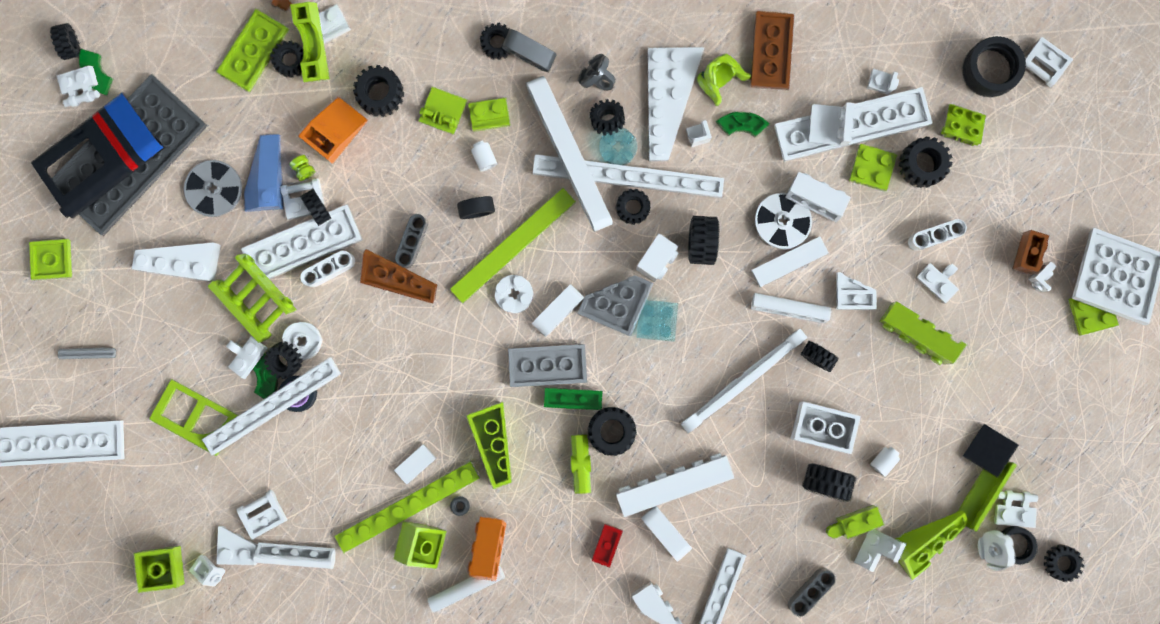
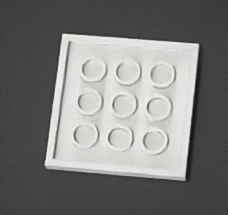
(1118, 277)

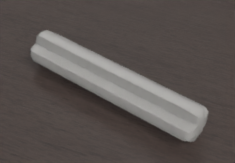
(86, 353)

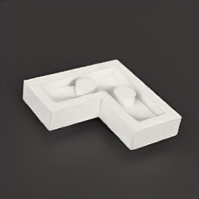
(877, 545)

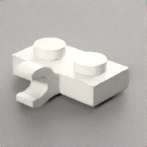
(938, 282)
(246, 356)

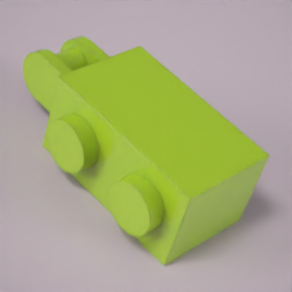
(856, 523)

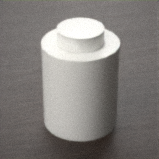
(483, 156)
(885, 461)

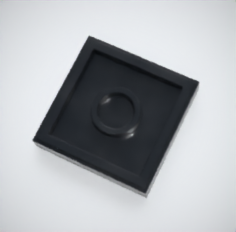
(990, 450)

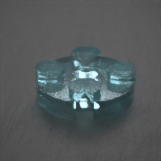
(620, 157)

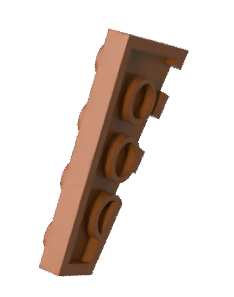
(391, 277)

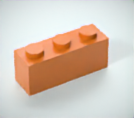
(487, 549)

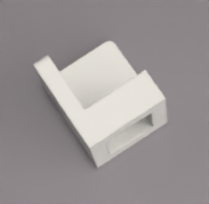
(699, 134)

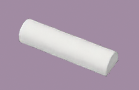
(791, 308)
(294, 555)
(460, 591)

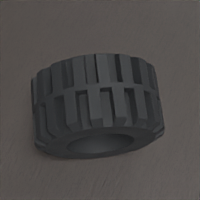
(375, 76)
(938, 154)
(703, 240)
(620, 446)
(829, 482)

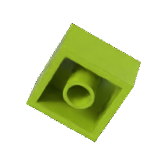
(159, 569)

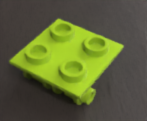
(442, 110)
(964, 125)

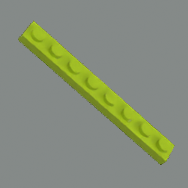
(407, 507)

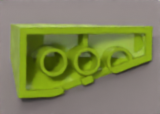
(927, 541)

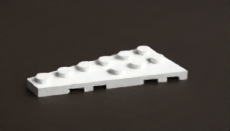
(669, 85)

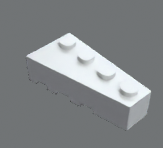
(184, 261)

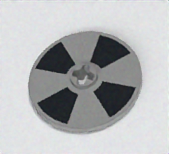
(201, 179)

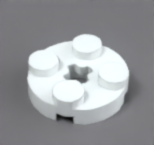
(523, 299)
(312, 335)
(1003, 544)

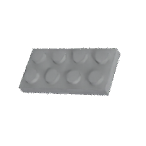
(547, 365)

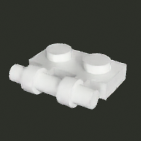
(78, 80)
(1016, 515)

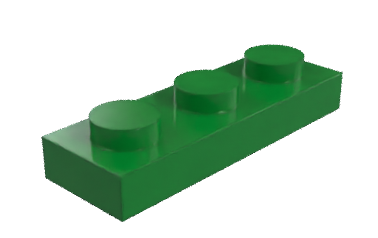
(573, 399)

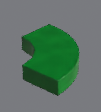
(93, 59)
(742, 122)
(266, 382)

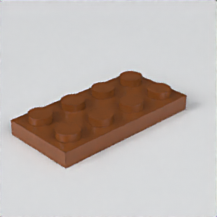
(772, 50)

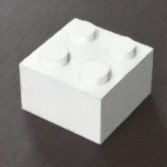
(656, 258)

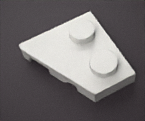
(853, 294)

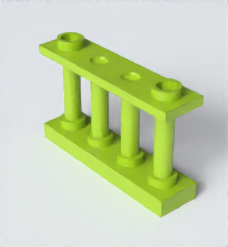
(235, 303)

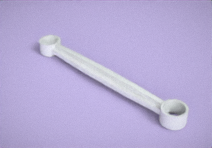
(743, 381)

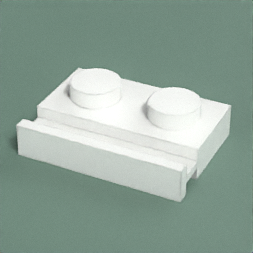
(333, 23)

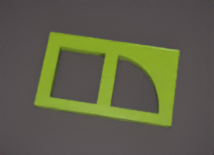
(186, 431)

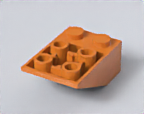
(333, 129)

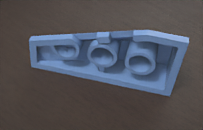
(265, 176)

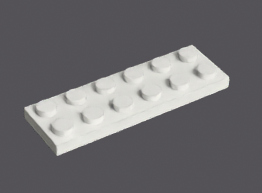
(304, 243)

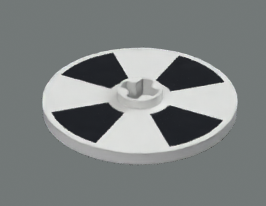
(774, 232)

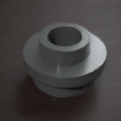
(459, 512)

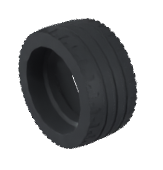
(1010, 51)

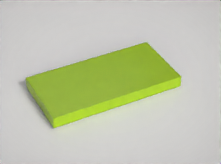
(252, 50)

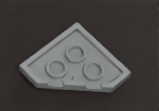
(618, 304)

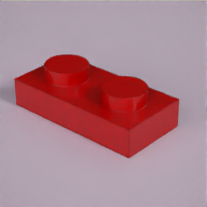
(607, 545)

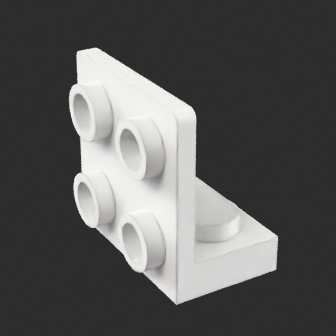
(831, 124)

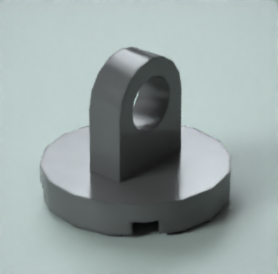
(596, 73)

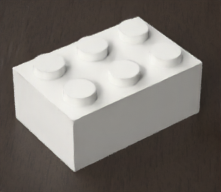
(825, 427)

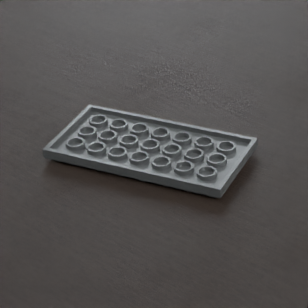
(168, 120)

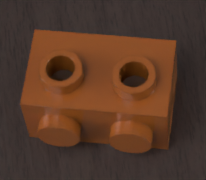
(1031, 252)

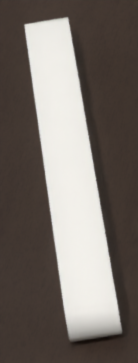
(569, 153)

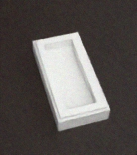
(415, 464)

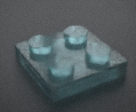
(658, 321)

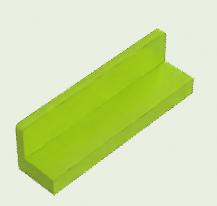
(983, 495)

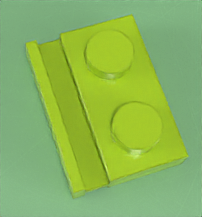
(489, 114)

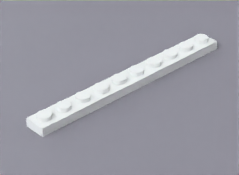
(636, 177)

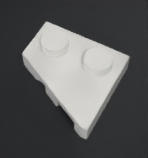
(234, 549)

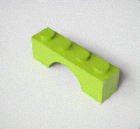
(314, 61)

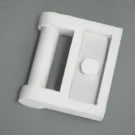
(1051, 58)
(295, 207)
(265, 520)

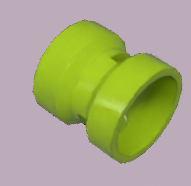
(302, 167)

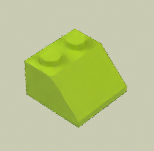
(419, 545)

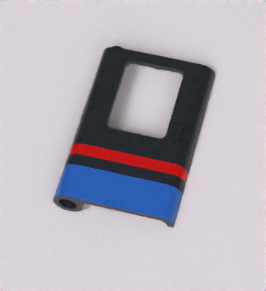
(121, 142)

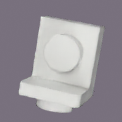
(883, 81)
(1038, 279)
(206, 571)

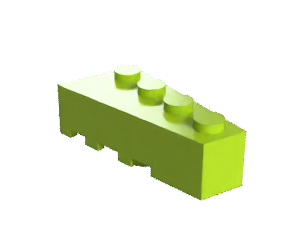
(921, 334)
(491, 439)

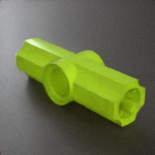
(580, 464)

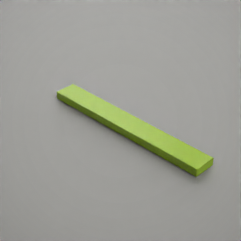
(513, 245)

